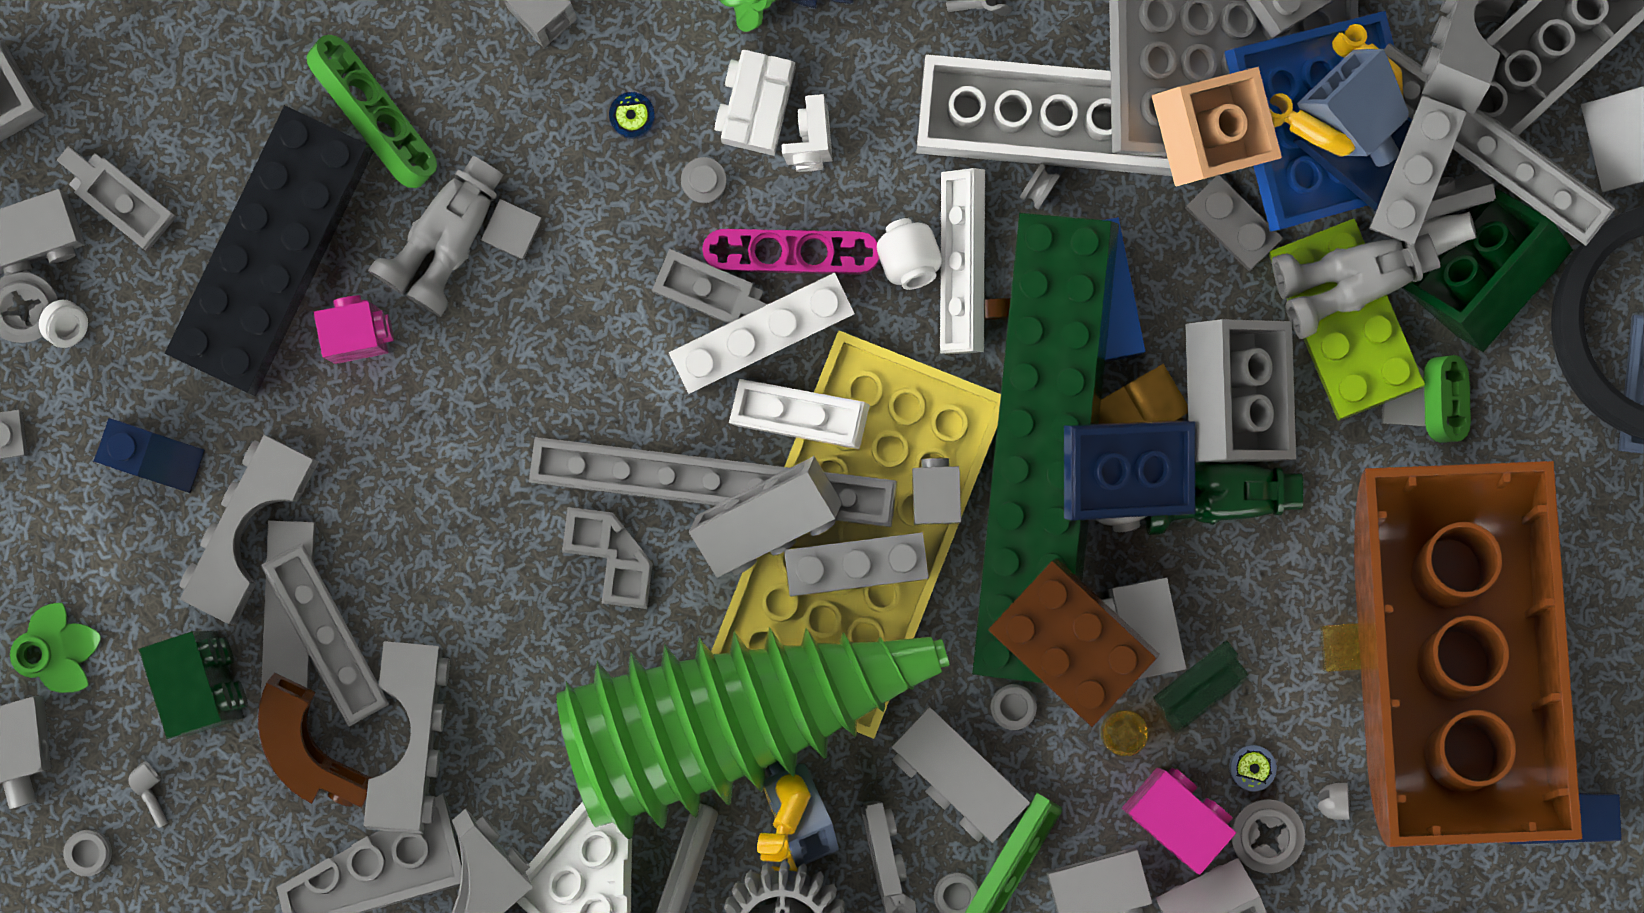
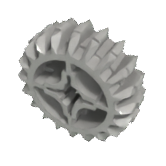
(787, 888)

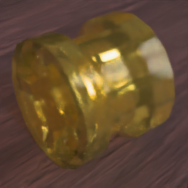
(1132, 734)

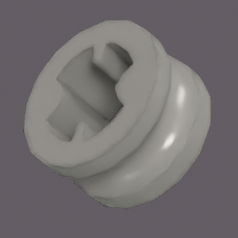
(1039, 186)

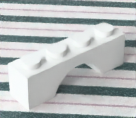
(761, 333)

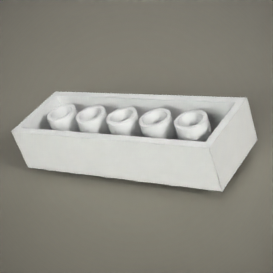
(1022, 115)

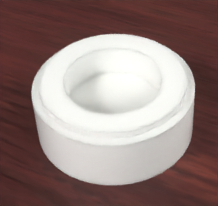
(63, 323)

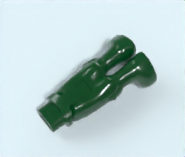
(1235, 493)

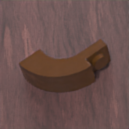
(294, 753)

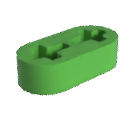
(1447, 398)

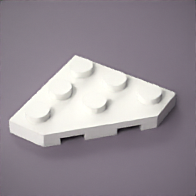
(581, 870)

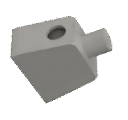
(22, 748)

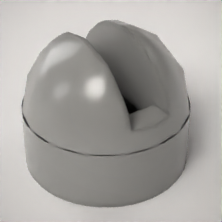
(1335, 801)

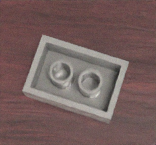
(1241, 390)

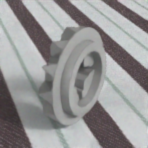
(29, 286)
(1289, 839)

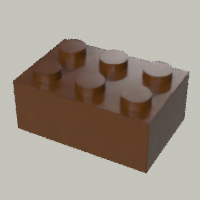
(1074, 642)

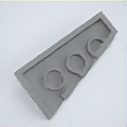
(380, 870)

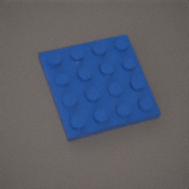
(1296, 185)

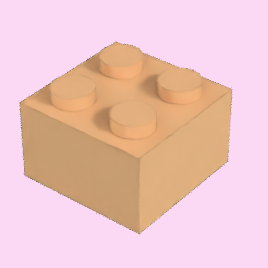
(1216, 126)

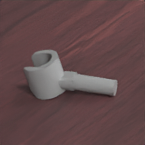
(958, 5)
(141, 781)

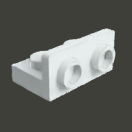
(815, 134)

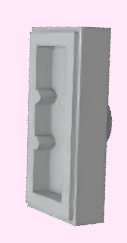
(1460, 194)

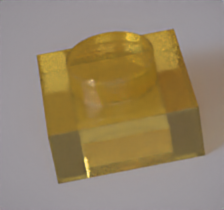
(1340, 647)

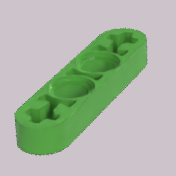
(376, 108)

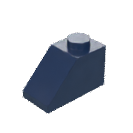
(149, 455)

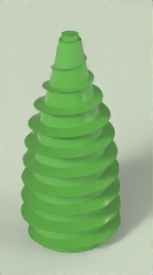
(723, 717)

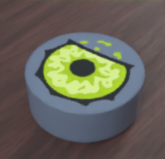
(1252, 768)

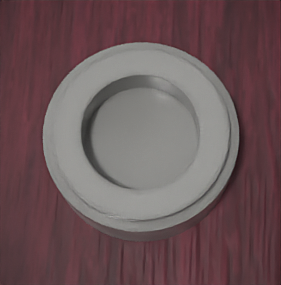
(1013, 707)
(87, 852)
(954, 893)

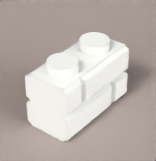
(756, 102)

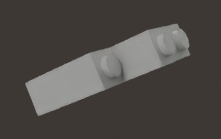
(489, 874)

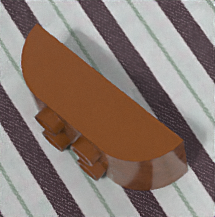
(1465, 655)

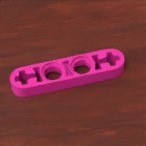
(791, 244)

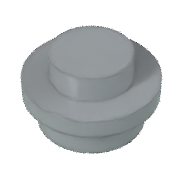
(703, 180)

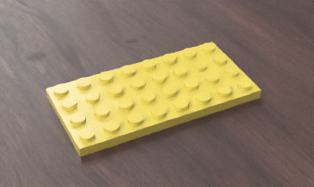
(910, 418)

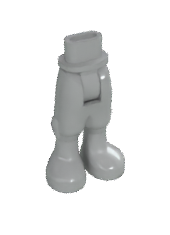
(446, 227)
(1360, 275)

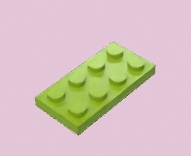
(1360, 352)

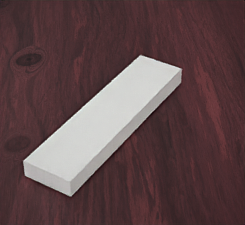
(962, 261)

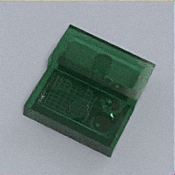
(1200, 687)

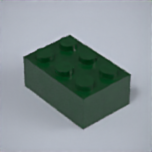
(193, 683)

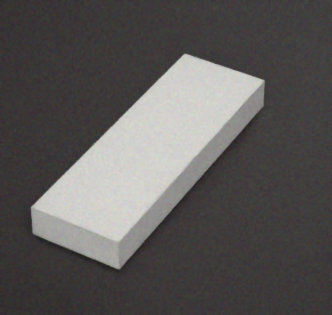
(799, 414)

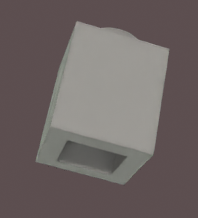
(936, 492)

